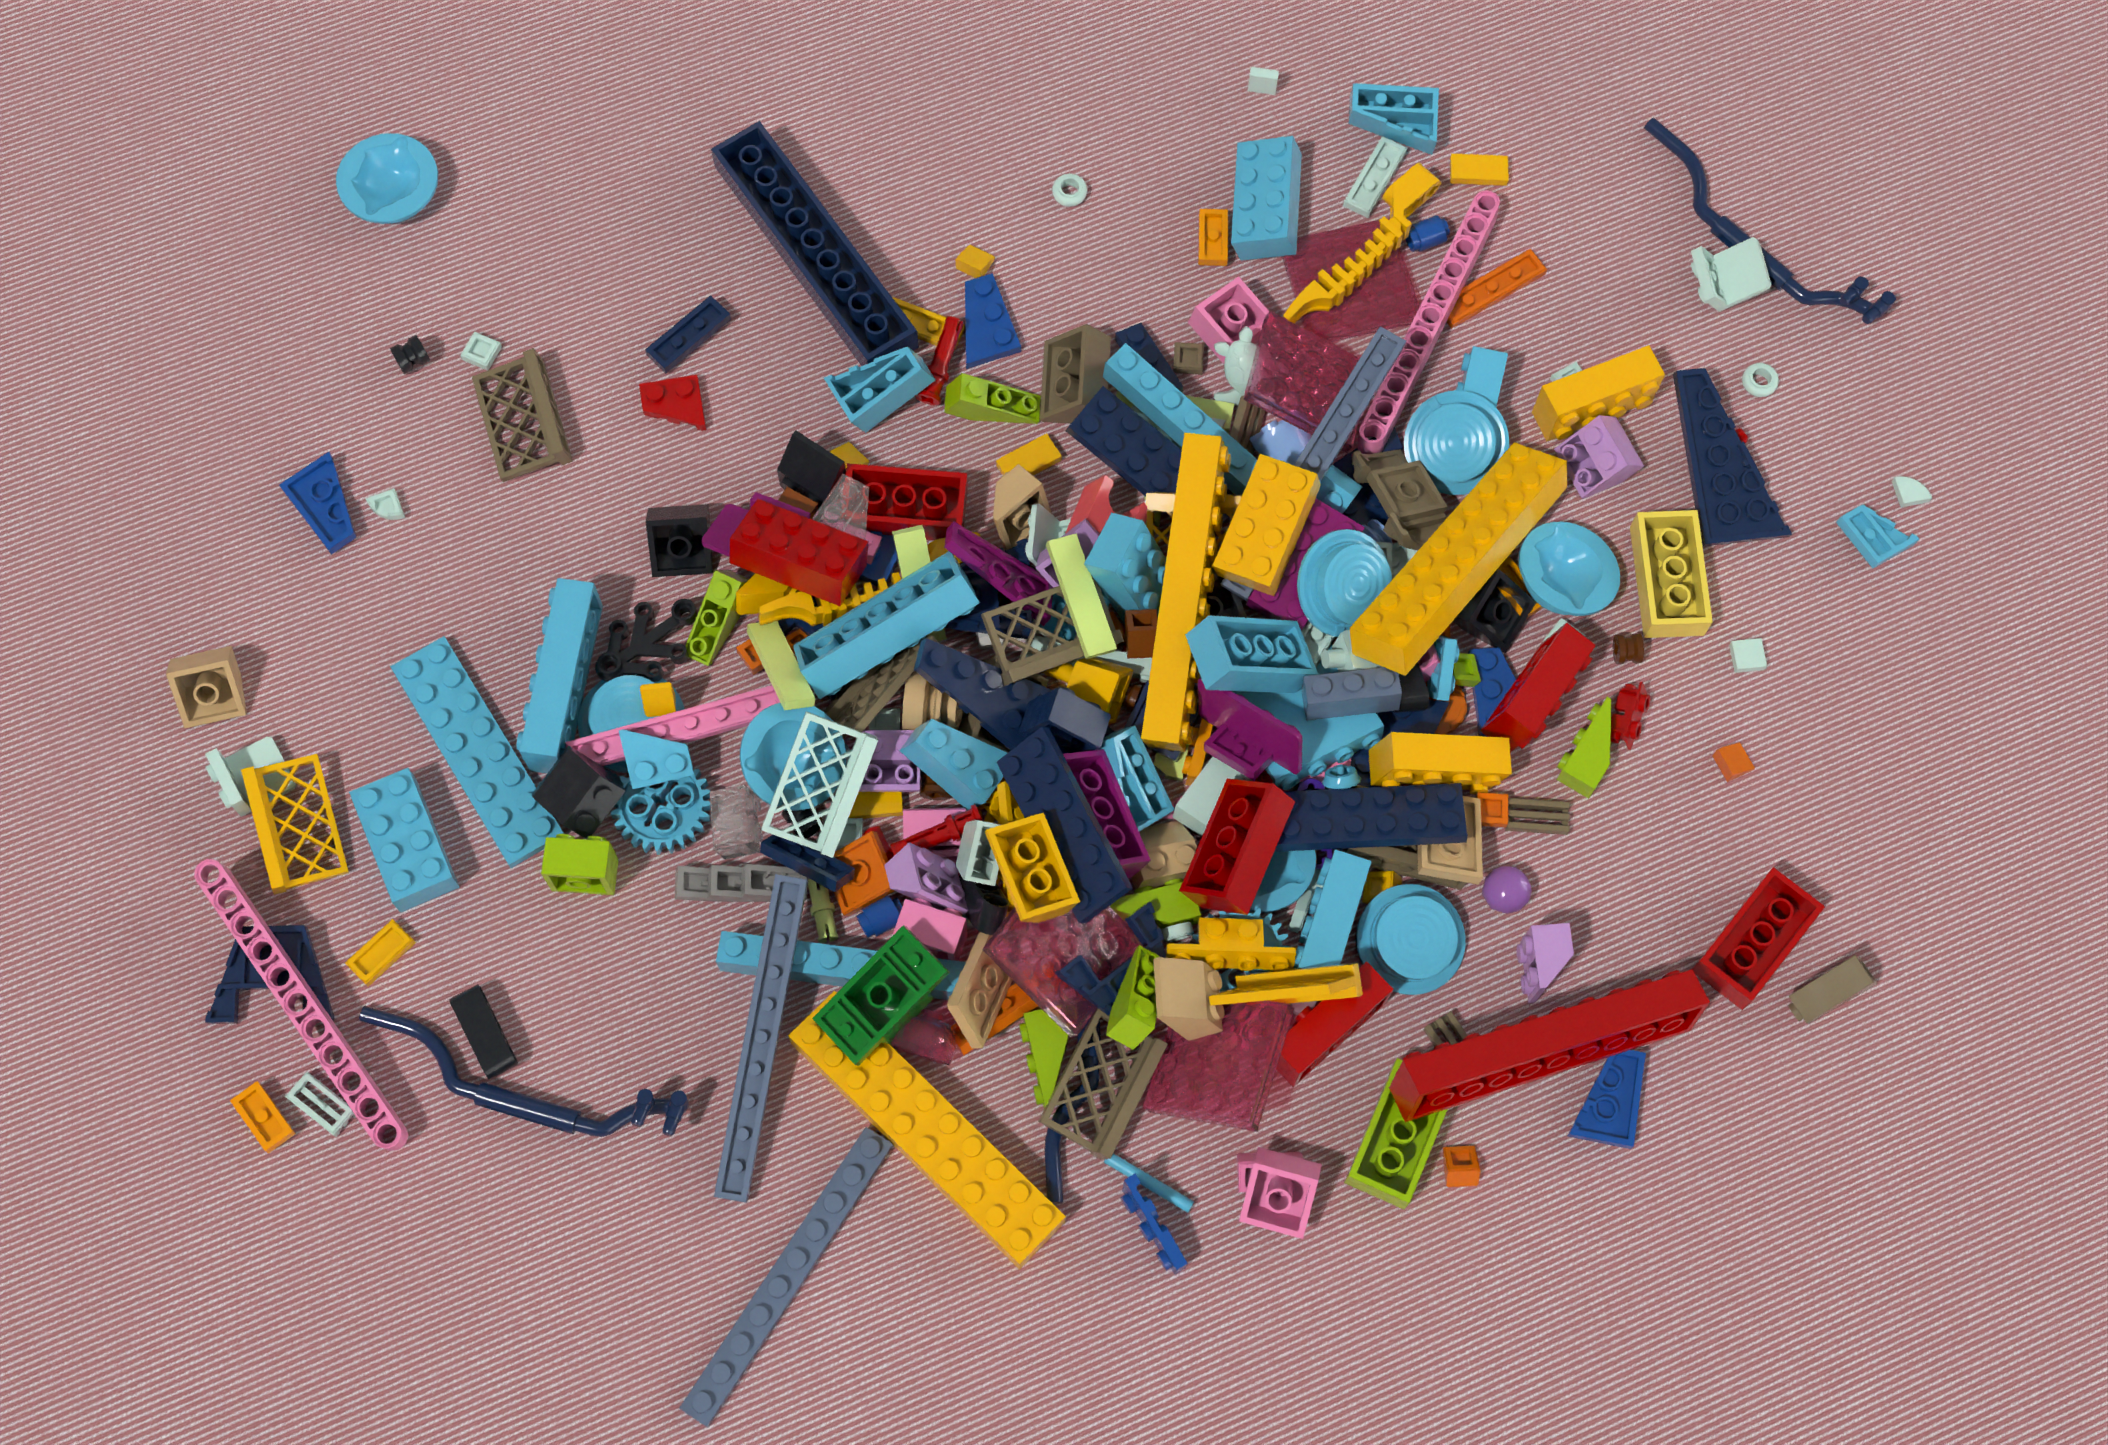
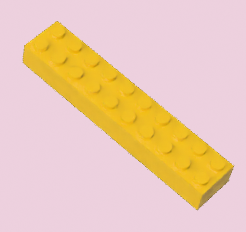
(1458, 559)
(1185, 590)
(937, 1142)

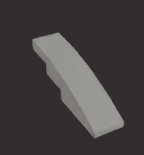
(729, 883)

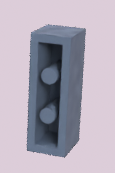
(1351, 693)

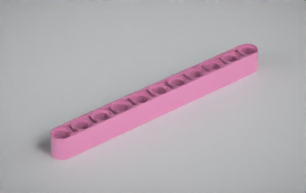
(1428, 333)
(288, 994)

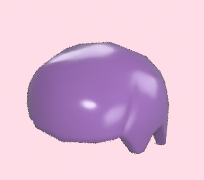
(1506, 889)

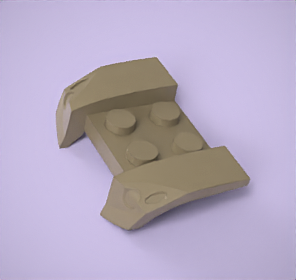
(1405, 494)

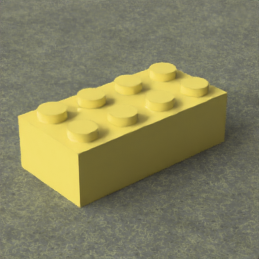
(1670, 574)

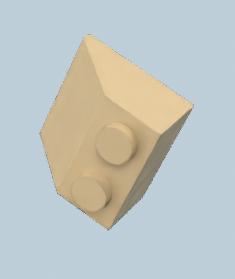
(1013, 504)
(207, 686)
(1170, 853)
(1184, 994)

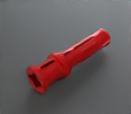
(941, 360)
(949, 829)

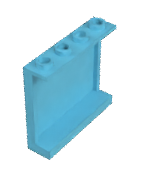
(1323, 739)

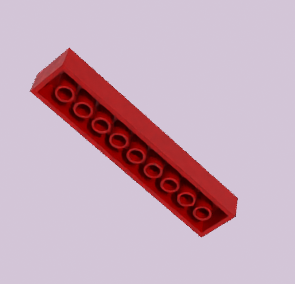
(1547, 1044)

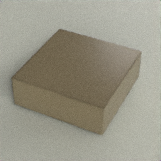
(1188, 358)

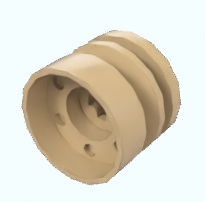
(926, 702)

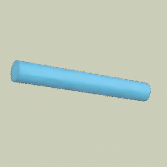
(1150, 1183)

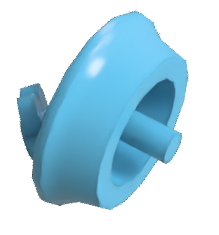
(1341, 777)

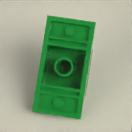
(882, 996)

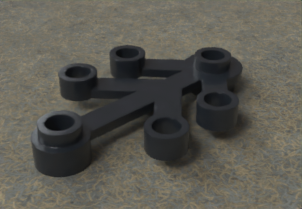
(644, 644)

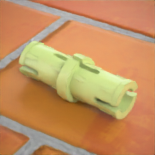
(823, 911)

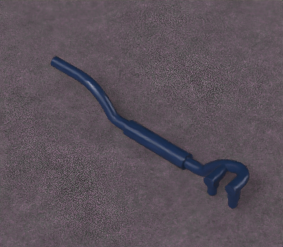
(1731, 235)
(526, 1106)
(1053, 1139)

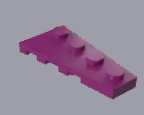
(997, 567)

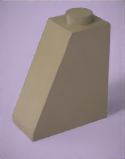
(1831, 990)

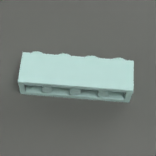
(1201, 797)

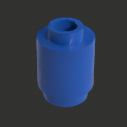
(1427, 234)
(879, 916)

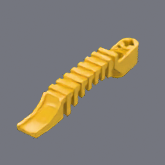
(1404, 198)
(801, 606)

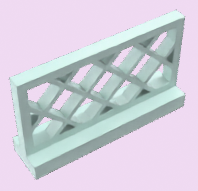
(844, 796)

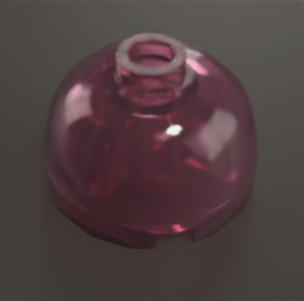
(927, 1037)

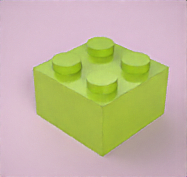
(580, 865)

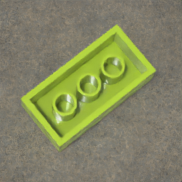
(1393, 1150)

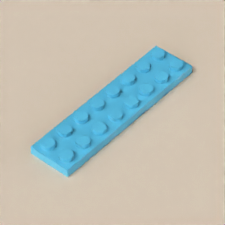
(476, 750)

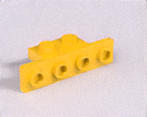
(1234, 946)

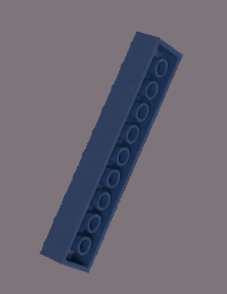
(813, 245)

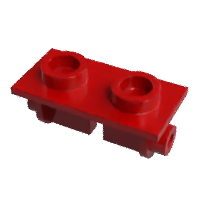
(1633, 703)

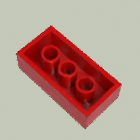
(912, 498)
(798, 552)
(1539, 687)
(1237, 846)
(1758, 938)
(1329, 1025)

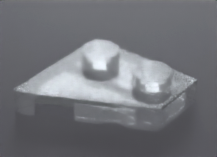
(846, 507)

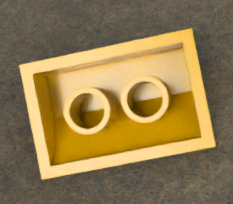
(1033, 868)

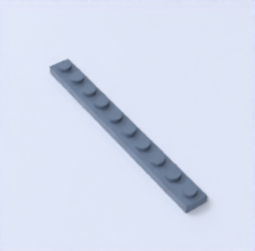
(1344, 414)
(761, 1038)
(786, 1277)

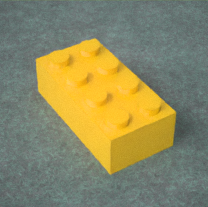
(1598, 390)
(1267, 524)
(1440, 759)

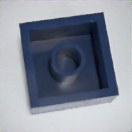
(1073, 721)

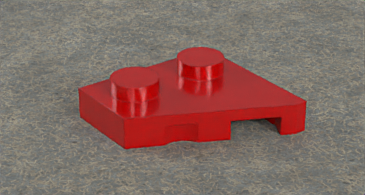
(674, 400)

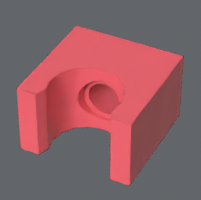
(1096, 508)

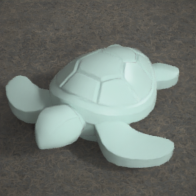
(1236, 365)

